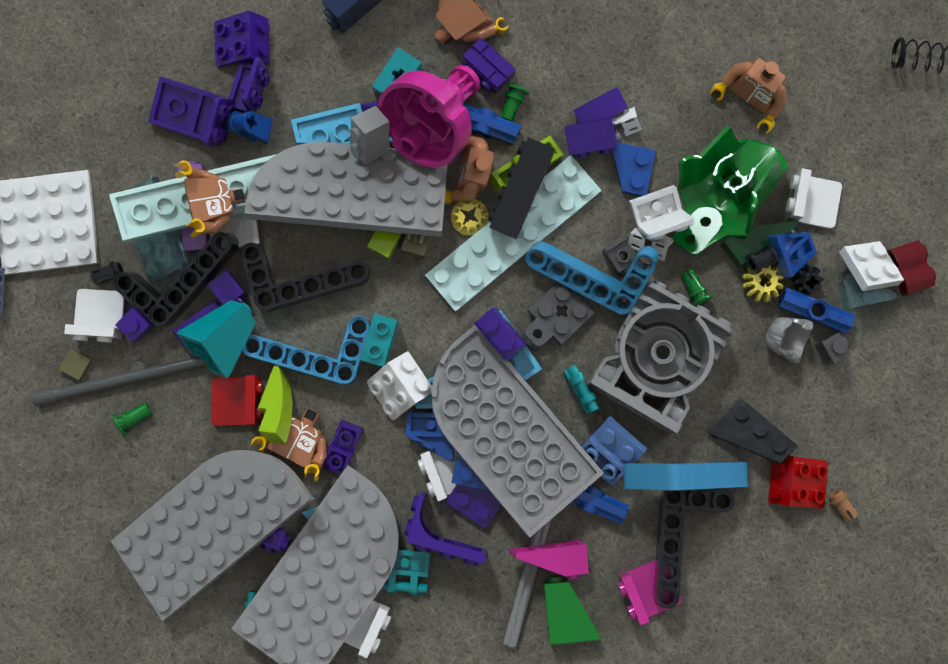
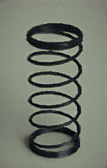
(901, 60)

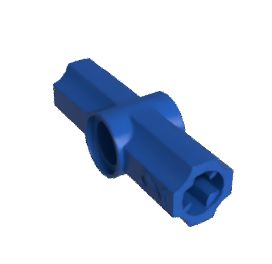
(491, 125)
(802, 306)
(599, 503)

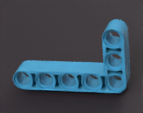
(594, 276)
(312, 359)
(685, 475)

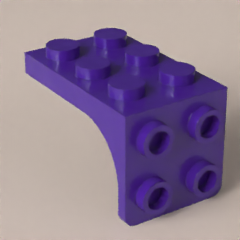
(191, 111)
(426, 540)

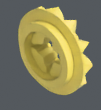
(471, 226)

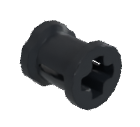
(762, 259)

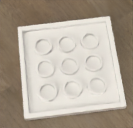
(47, 223)

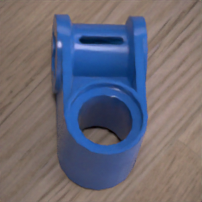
(250, 126)

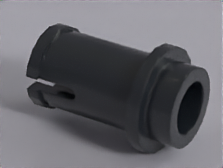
(106, 273)

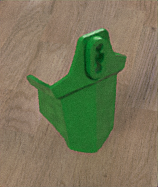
(726, 188)

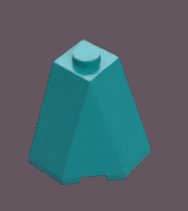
(220, 336)

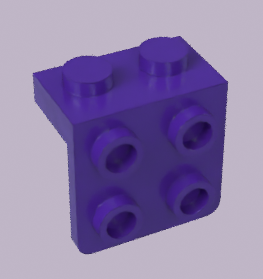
(241, 39)
(249, 85)

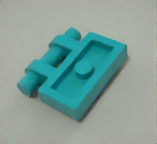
(580, 389)
(412, 564)

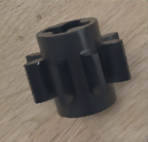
(807, 279)

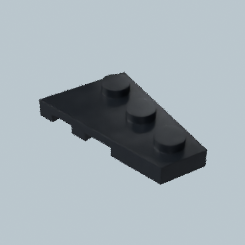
(750, 430)

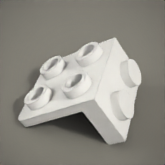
(813, 200)
(660, 213)
(96, 315)
(399, 385)
(439, 473)
(368, 627)

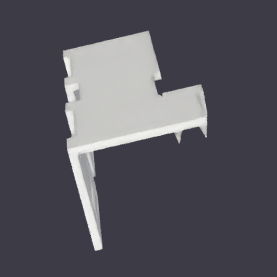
(628, 115)
(665, 241)

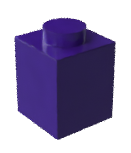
(227, 288)
(134, 325)

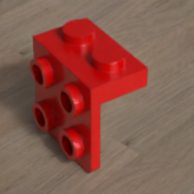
(236, 400)
(799, 482)

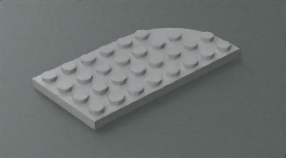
(208, 525)

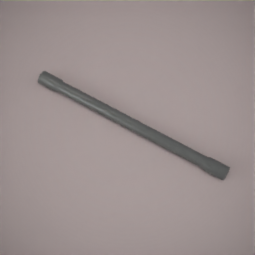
(55, 394)

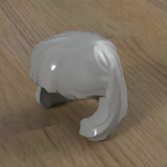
(788, 337)

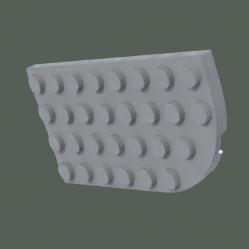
(334, 189)
(507, 433)
(325, 576)

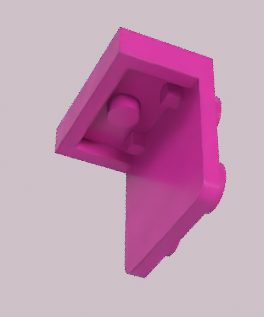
(639, 589)

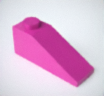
(563, 558)

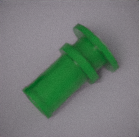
(513, 101)
(696, 289)
(130, 418)

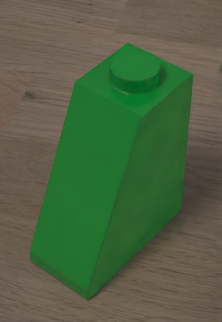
(565, 614)

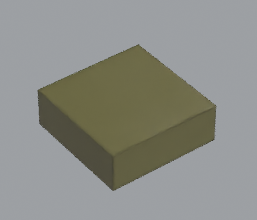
(75, 364)

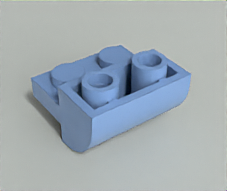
(611, 448)

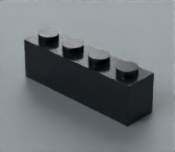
(522, 187)

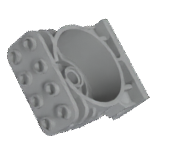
(706, 339)

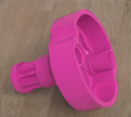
(429, 114)

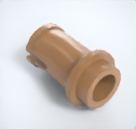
(840, 501)

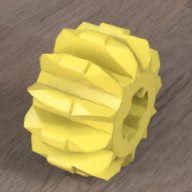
(763, 291)

